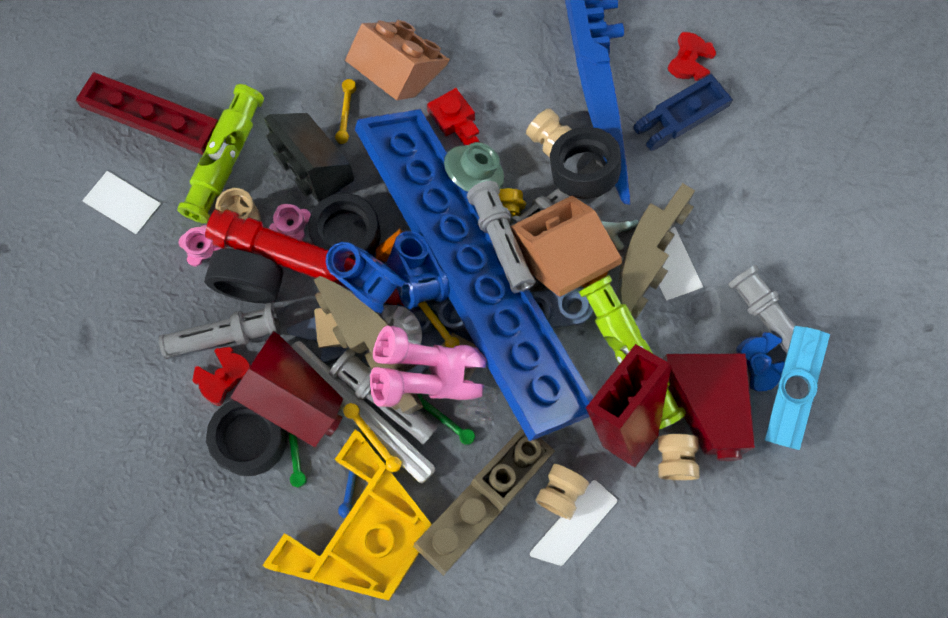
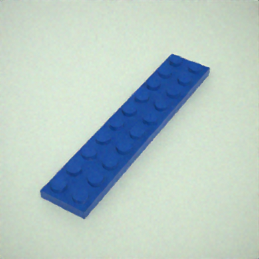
(504, 325)

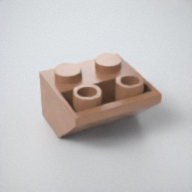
(395, 58)
(566, 245)

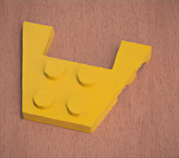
(373, 542)

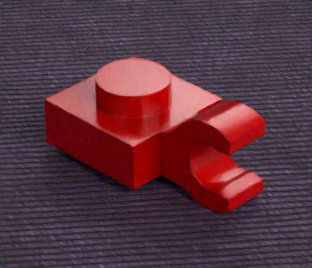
(455, 115)

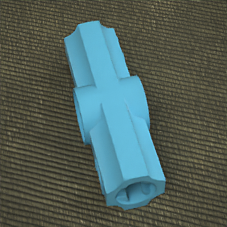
(805, 361)

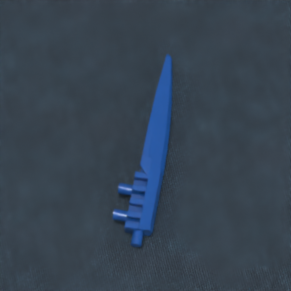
(592, 50)

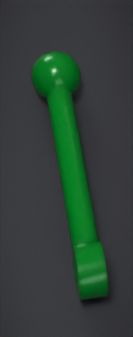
(465, 436)
(297, 478)

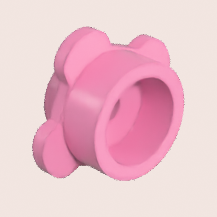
(289, 212)
(190, 241)

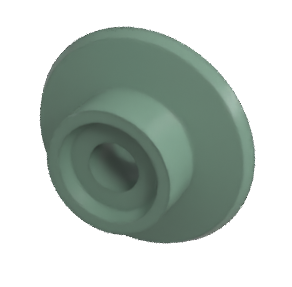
(473, 165)

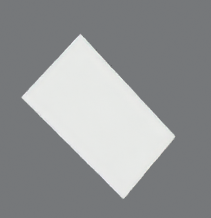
(121, 202)
(681, 272)

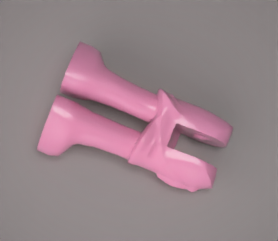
(445, 364)

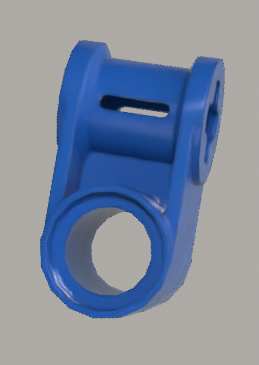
(418, 267)
(368, 279)

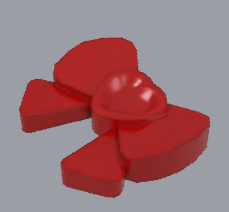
(685, 63)
(216, 386)

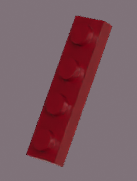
(147, 112)

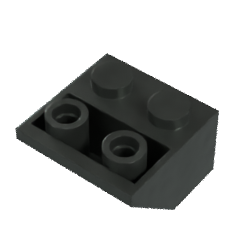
(309, 154)

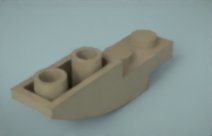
(645, 253)
(358, 329)
(482, 501)

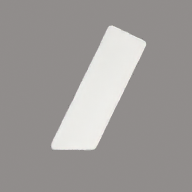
(567, 534)

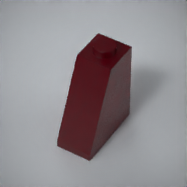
(289, 392)
(715, 401)
(631, 405)

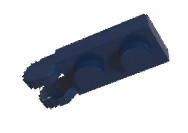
(684, 111)

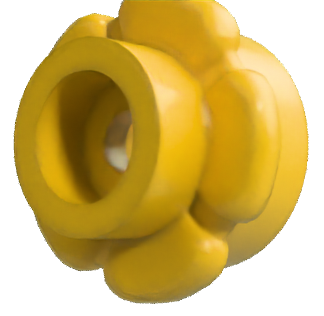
(512, 200)

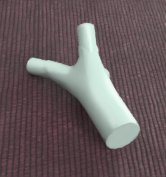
(614, 228)

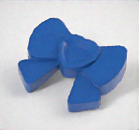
(763, 372)

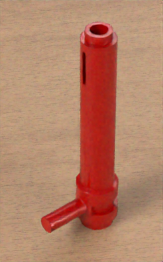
(250, 235)

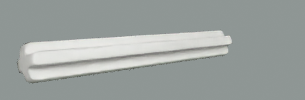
(394, 442)

